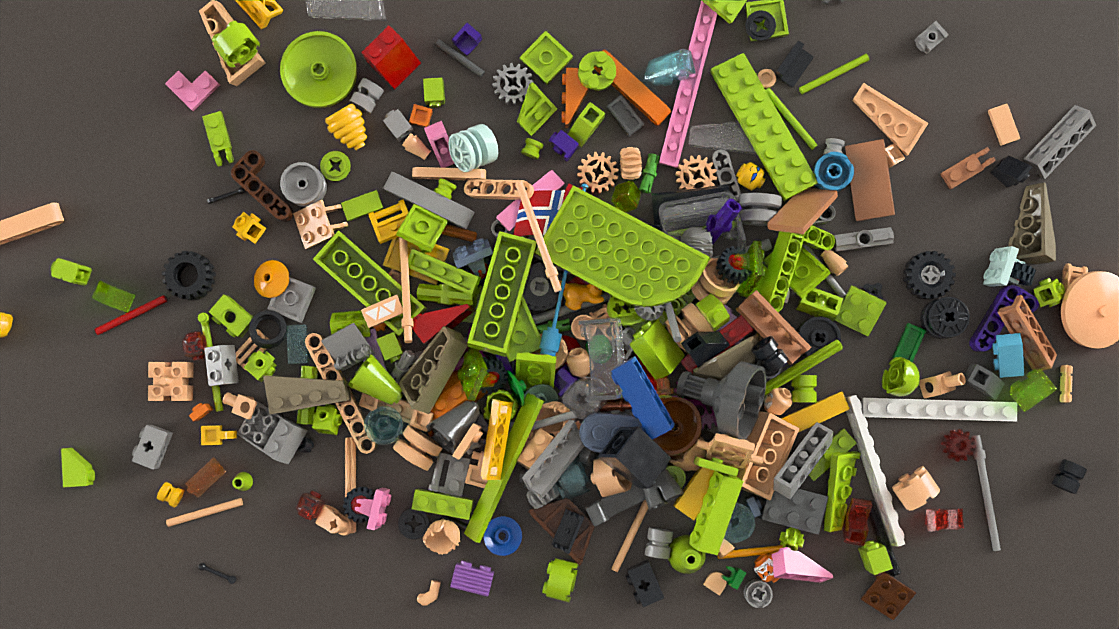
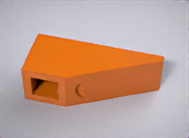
(573, 96)

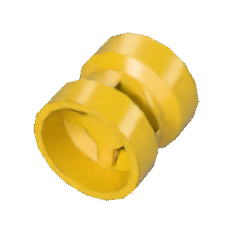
(170, 494)

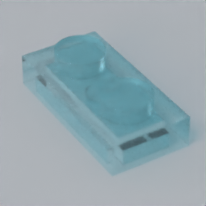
(296, 344)

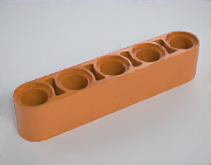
(638, 93)

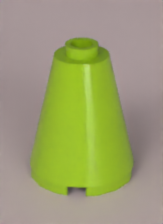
(376, 382)
(681, 551)

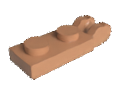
(965, 169)

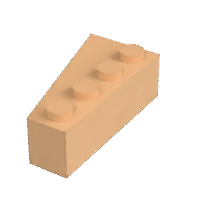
(216, 20)

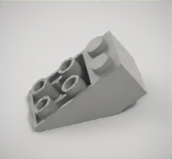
(272, 434)

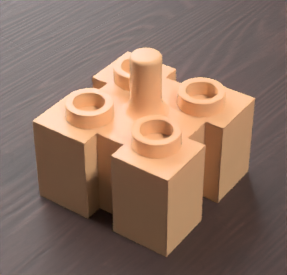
(170, 381)

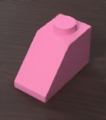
(439, 141)

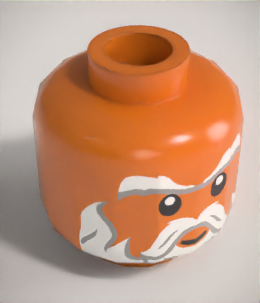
(764, 568)

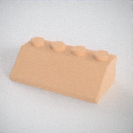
(774, 442)

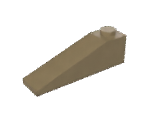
(1034, 227)

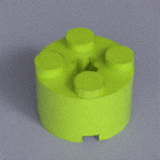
(236, 44)
(561, 579)

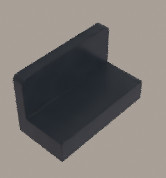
(794, 65)

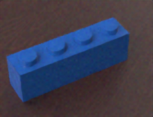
(642, 397)

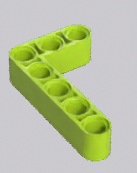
(785, 259)

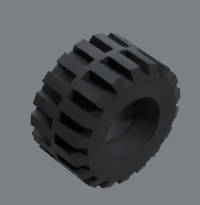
(174, 271)

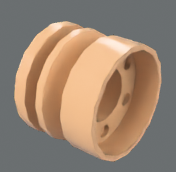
(692, 323)

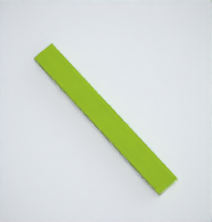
(495, 488)

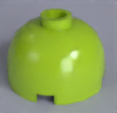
(901, 377)

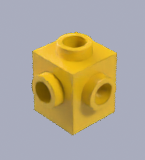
(249, 227)

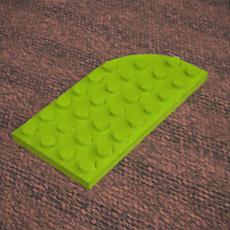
(620, 252)

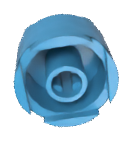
(841, 168)

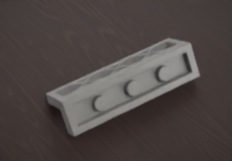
(1059, 138)
(556, 459)

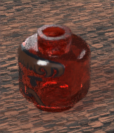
(194, 345)
(310, 505)

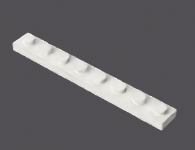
(939, 409)
(875, 476)

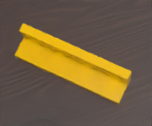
(258, 12)
(496, 439)

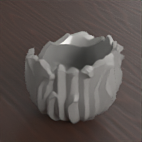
(699, 240)

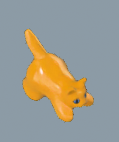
(577, 294)

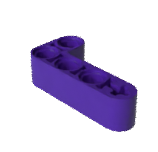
(993, 317)

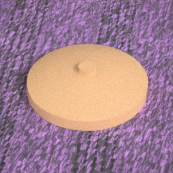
(1092, 309)

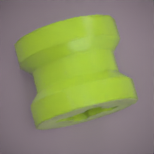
(532, 148)
(445, 188)

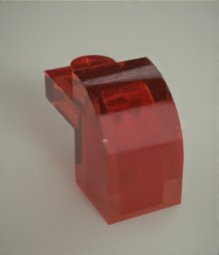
(944, 518)
(855, 522)

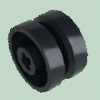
(823, 328)

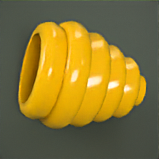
(348, 126)

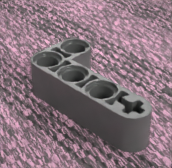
(603, 508)

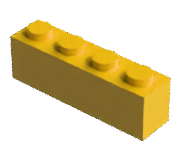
(694, 492)

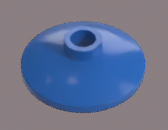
(512, 538)

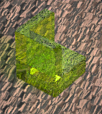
(626, 196)

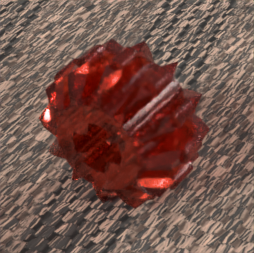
(961, 452)

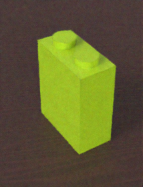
(656, 349)

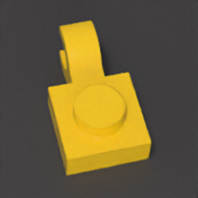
(213, 435)

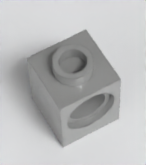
(398, 124)

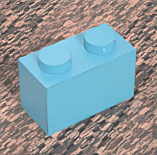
(1009, 355)

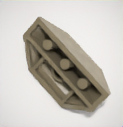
(726, 361)

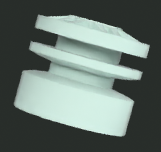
(473, 147)

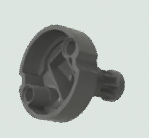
(733, 398)

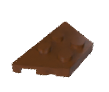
(549, 518)

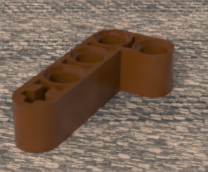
(263, 191)

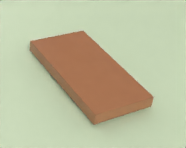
(870, 180)
(802, 210)

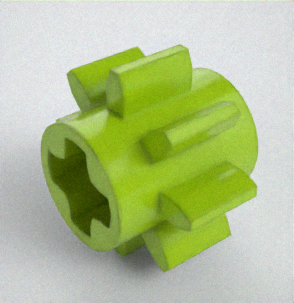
(792, 539)

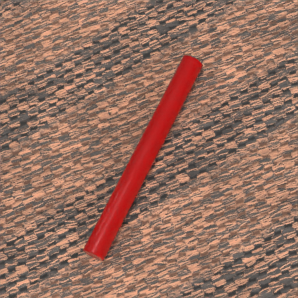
(130, 315)

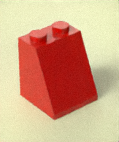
(391, 57)

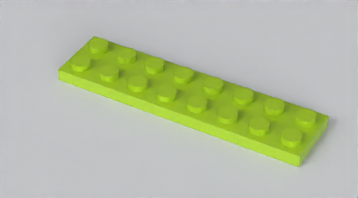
(764, 126)

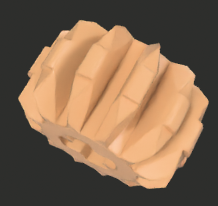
(630, 163)

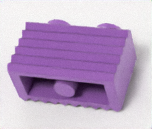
(472, 578)

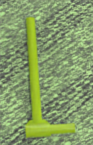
(204, 318)

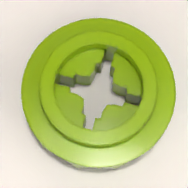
(326, 166)

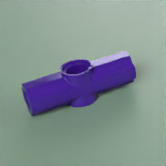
(723, 219)

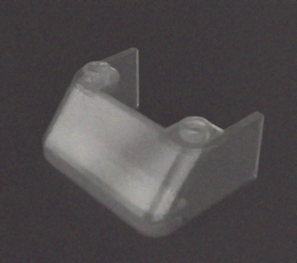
(693, 212)
(605, 353)

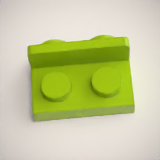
(342, 319)

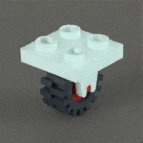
(1007, 269)

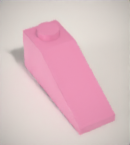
(797, 566)

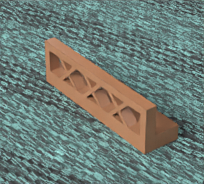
(771, 323)
(1035, 343)

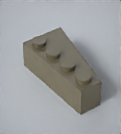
(432, 369)
(299, 393)

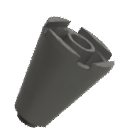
(454, 425)

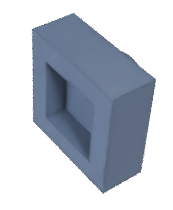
(754, 505)

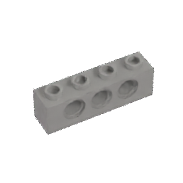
(803, 460)

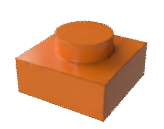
(420, 116)
(200, 411)

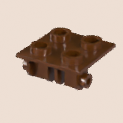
(888, 595)

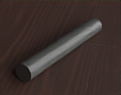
(458, 57)

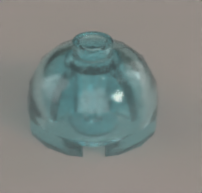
(383, 426)

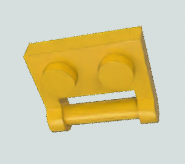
(387, 229)

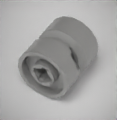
(366, 96)
(658, 543)

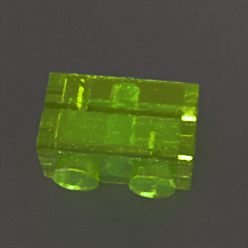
(1032, 389)

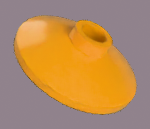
(278, 279)

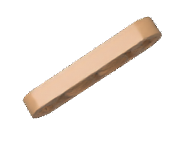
(433, 173)
(497, 193)

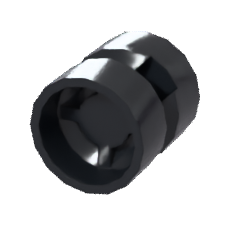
(771, 356)
(1069, 476)

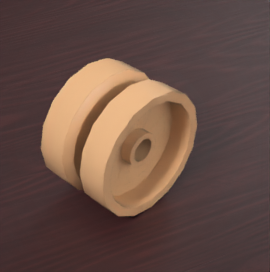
(713, 283)
(416, 450)

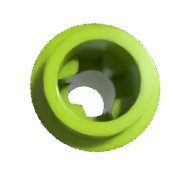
(247, 481)

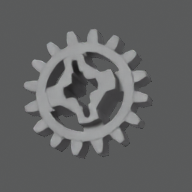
(507, 90)

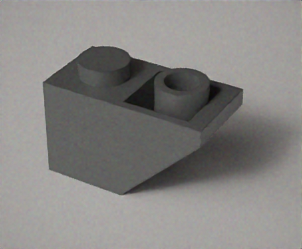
(983, 381)

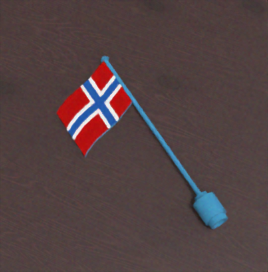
(545, 207)

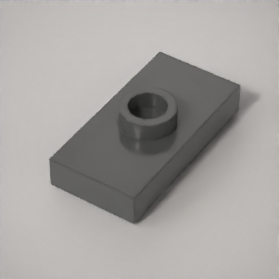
(625, 115)

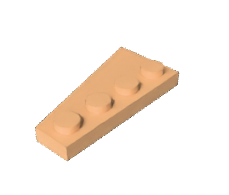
(892, 119)

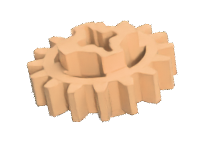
(588, 170)
(702, 180)

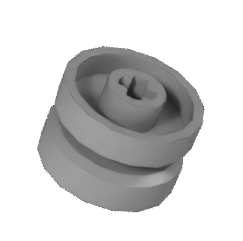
(294, 178)
(758, 208)

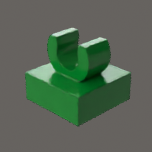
(735, 578)

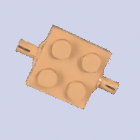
(731, 450)

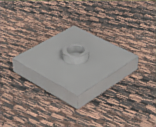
(294, 300)

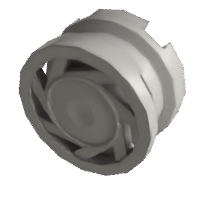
(758, 593)

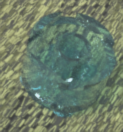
(573, 481)
(745, 525)

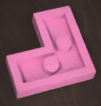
(192, 93)

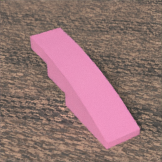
(547, 182)

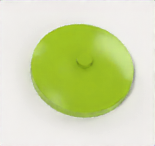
(318, 69)

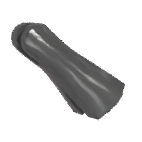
(663, 491)

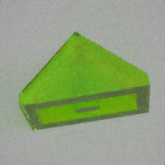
(113, 296)

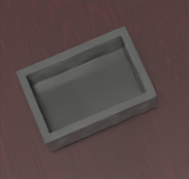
(801, 512)

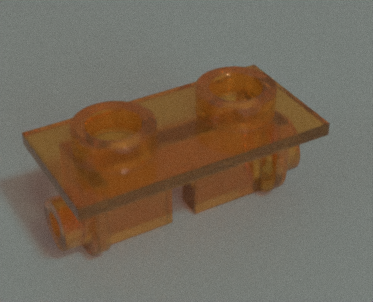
(205, 478)

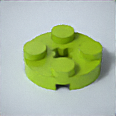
(599, 60)

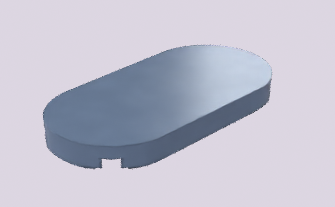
(599, 429)

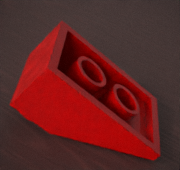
(430, 323)

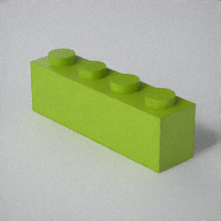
(715, 512)

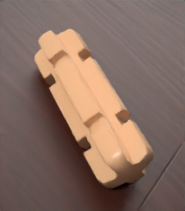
(1066, 383)

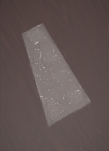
(346, 9)
(720, 136)

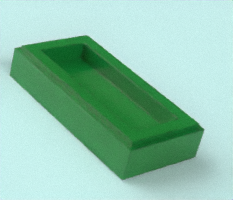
(909, 342)

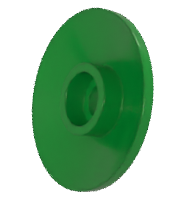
(517, 387)

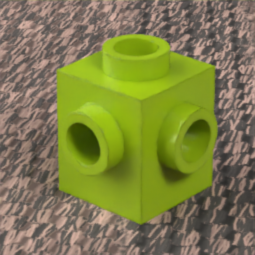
(1043, 294)
(255, 362)
(327, 419)

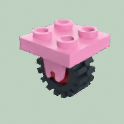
(365, 505)

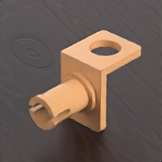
(942, 383)
(242, 405)

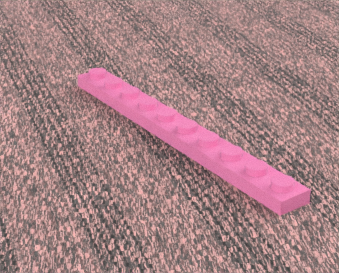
(688, 88)

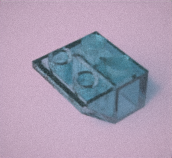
(670, 67)

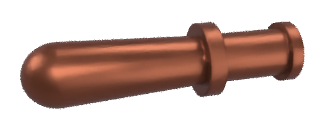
(621, 405)

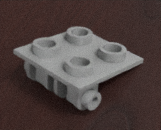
(347, 347)

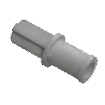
(402, 365)

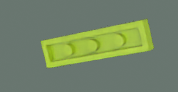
(443, 272)

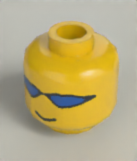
(750, 176)

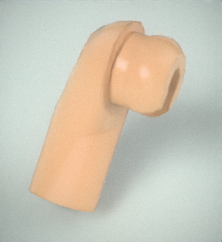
(431, 595)

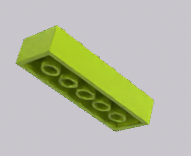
(363, 277)
(502, 294)

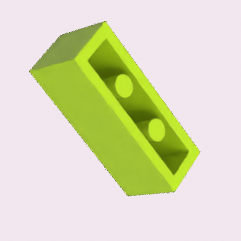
(442, 503)

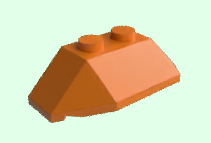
(451, 397)

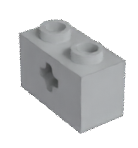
(221, 365)
(159, 440)

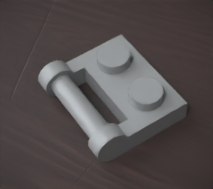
(455, 476)

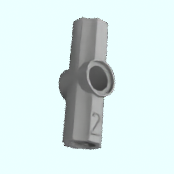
(874, 238)

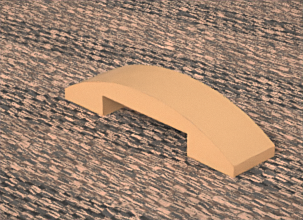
(409, 415)

